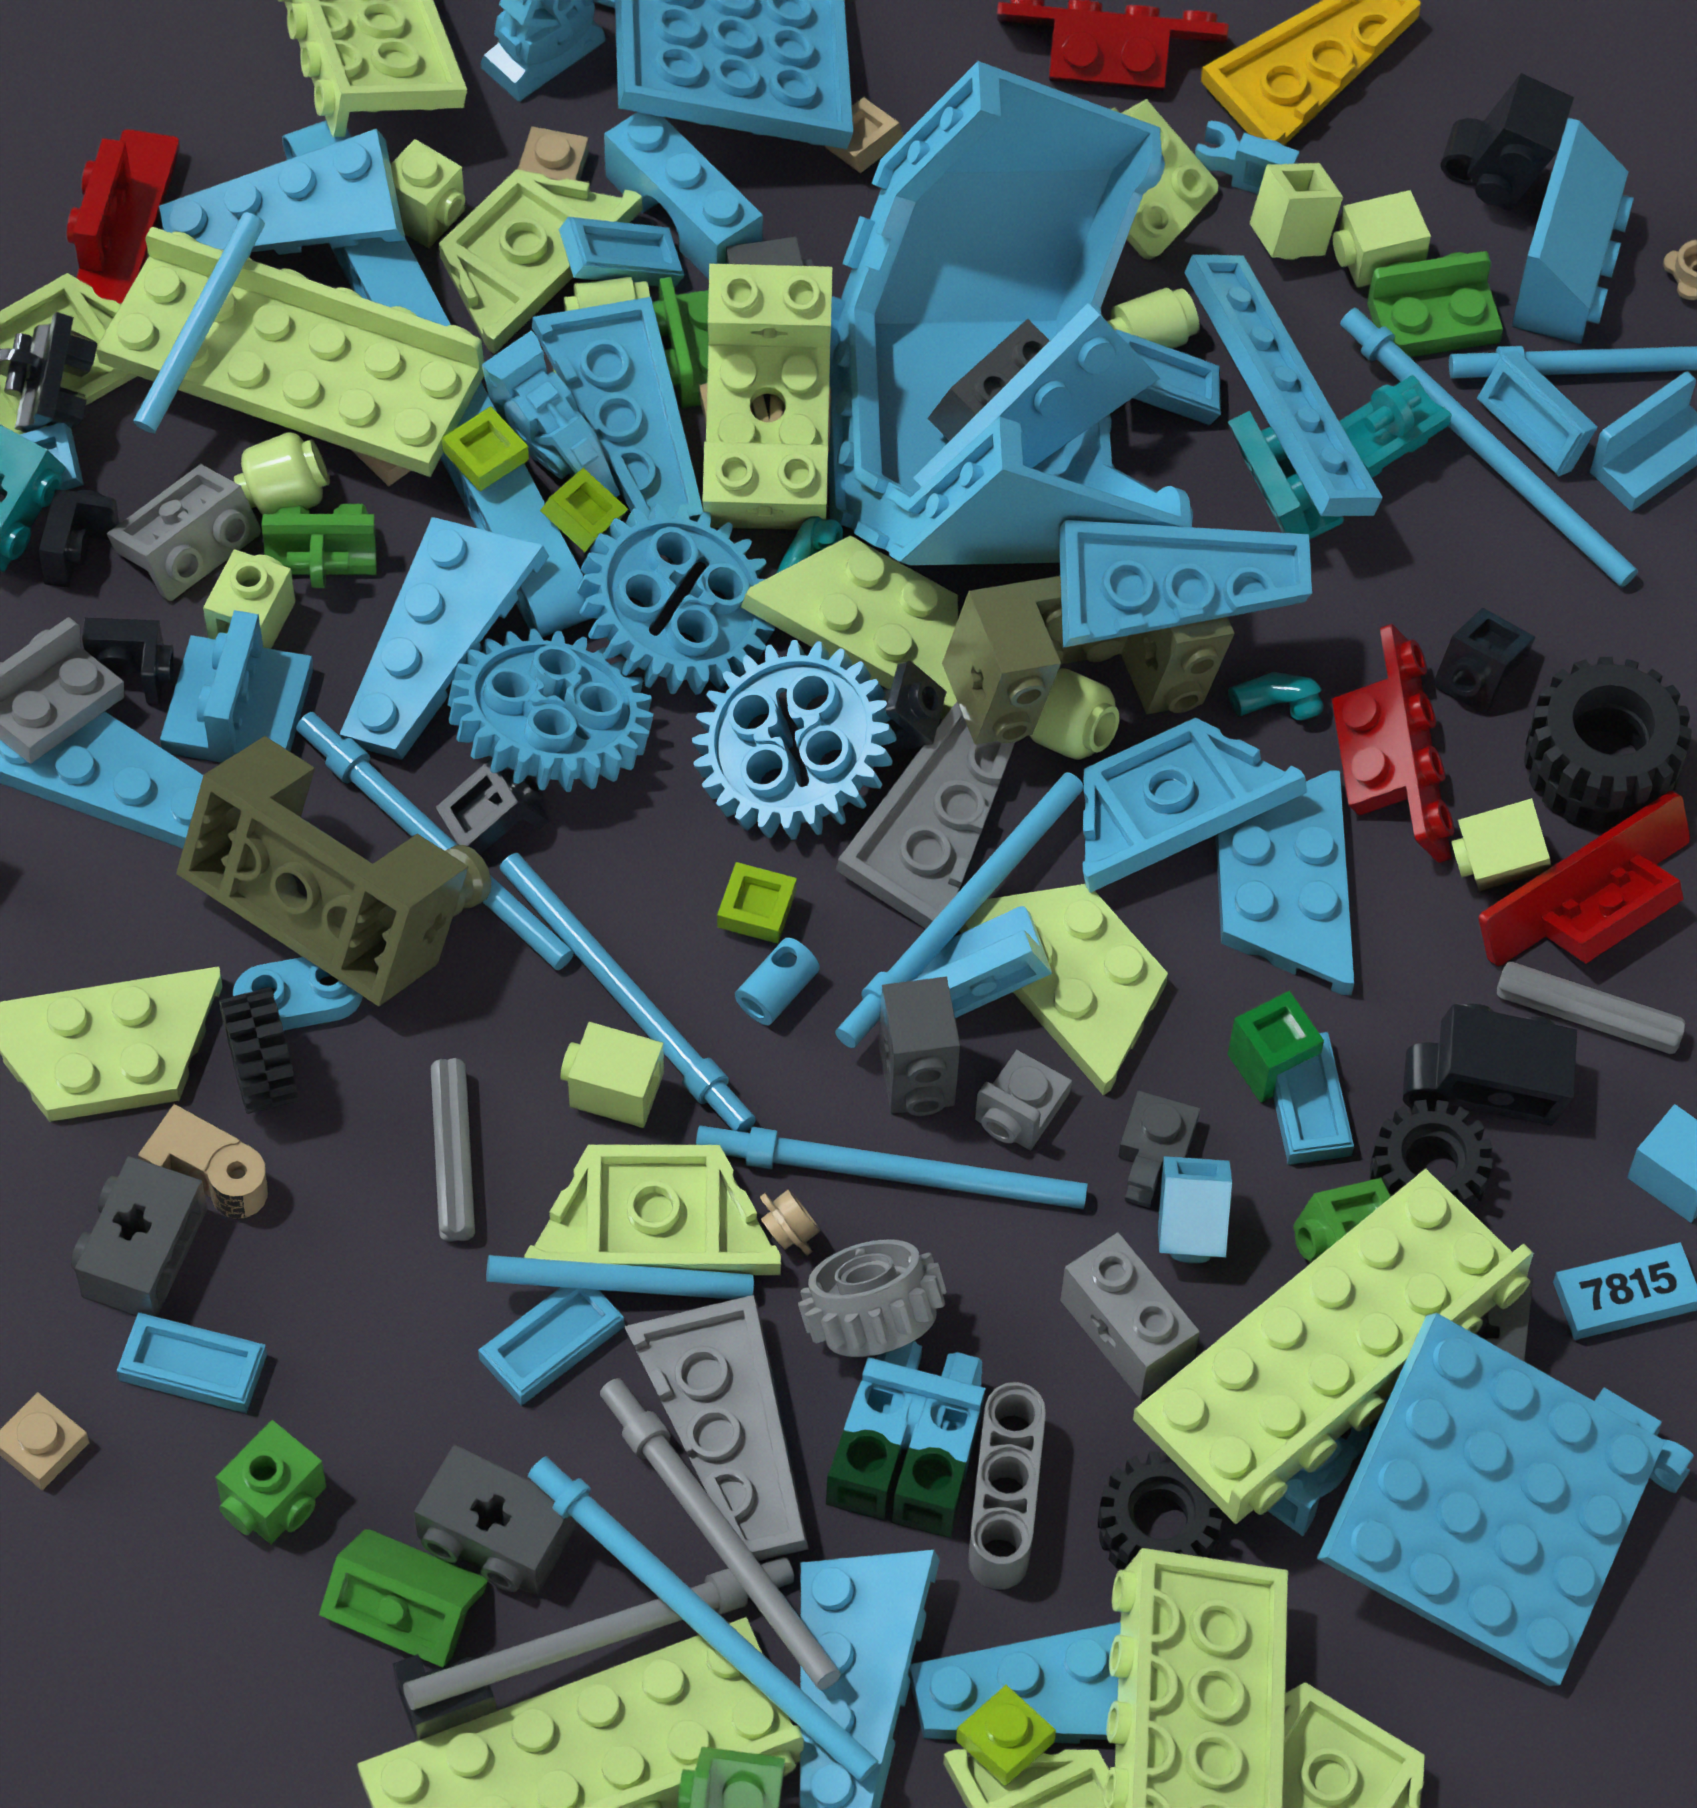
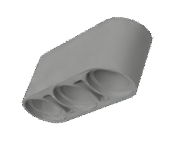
(1014, 1457)

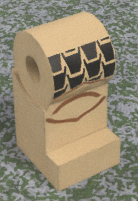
(228, 1168)

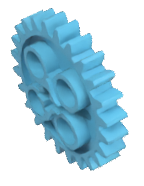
(629, 564)
(549, 710)
(739, 757)

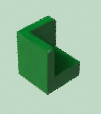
(1271, 1042)

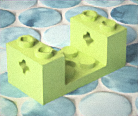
(767, 338)

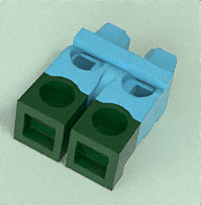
(914, 1413)

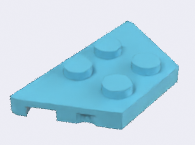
(1174, 796)
(1289, 885)

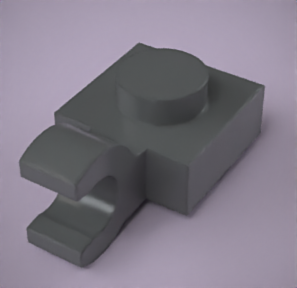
(1154, 1130)

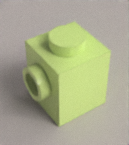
(427, 192)
(1296, 210)
(1379, 234)
(252, 586)
(1502, 845)
(613, 1074)

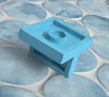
(235, 694)

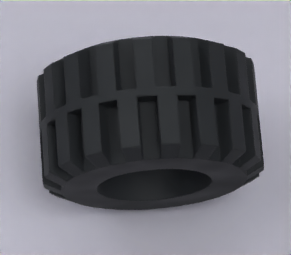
(1612, 701)

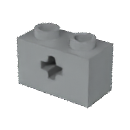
(1129, 1315)

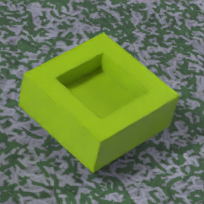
(485, 448)
(583, 509)
(756, 902)
(1005, 1735)

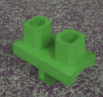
(322, 542)

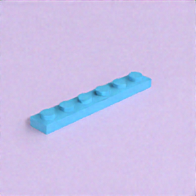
(1283, 386)

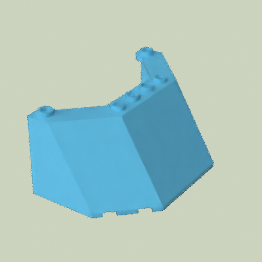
(983, 219)

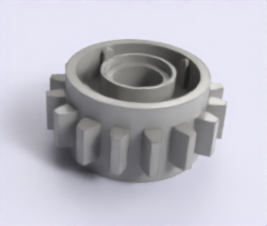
(872, 1298)

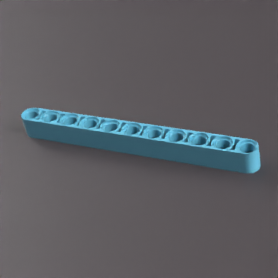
(512, 504)

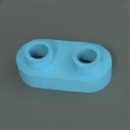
(298, 992)

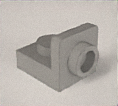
(1021, 1100)

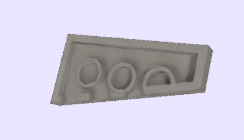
(928, 823)
(726, 1411)

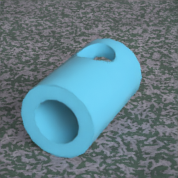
(777, 981)

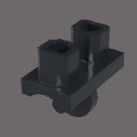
(36, 371)

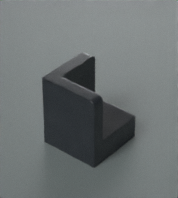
(444, 1713)

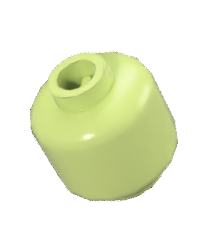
(282, 474)
(1077, 716)

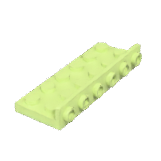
(374, 57)
(301, 354)
(1328, 1347)
(1197, 1684)
(593, 1741)

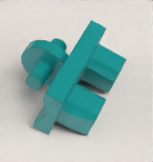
(1394, 423)

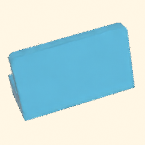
(1649, 445)
(990, 960)

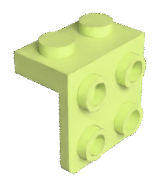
(1177, 196)

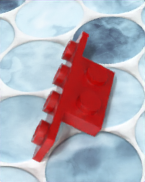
(1112, 46)
(119, 209)
(1390, 747)
(1596, 891)

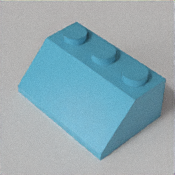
(1574, 239)

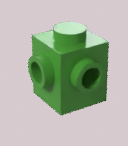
(270, 1484)

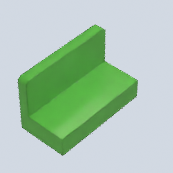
(401, 1596)

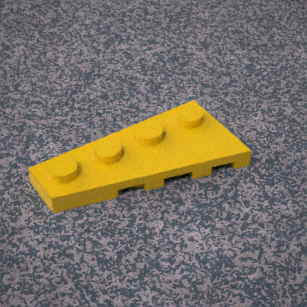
(1304, 63)

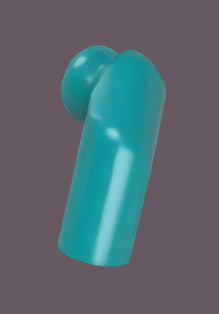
(811, 538)
(1278, 688)

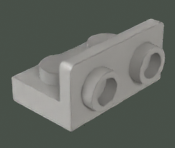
(187, 530)
(52, 691)

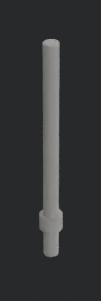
(650, 1441)
(719, 1591)

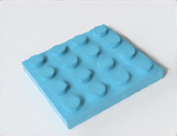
(739, 65)
(1491, 1499)

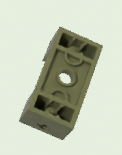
(1013, 646)
(360, 920)

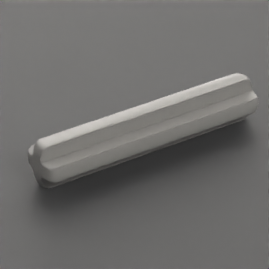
(1591, 1007)
(452, 1150)

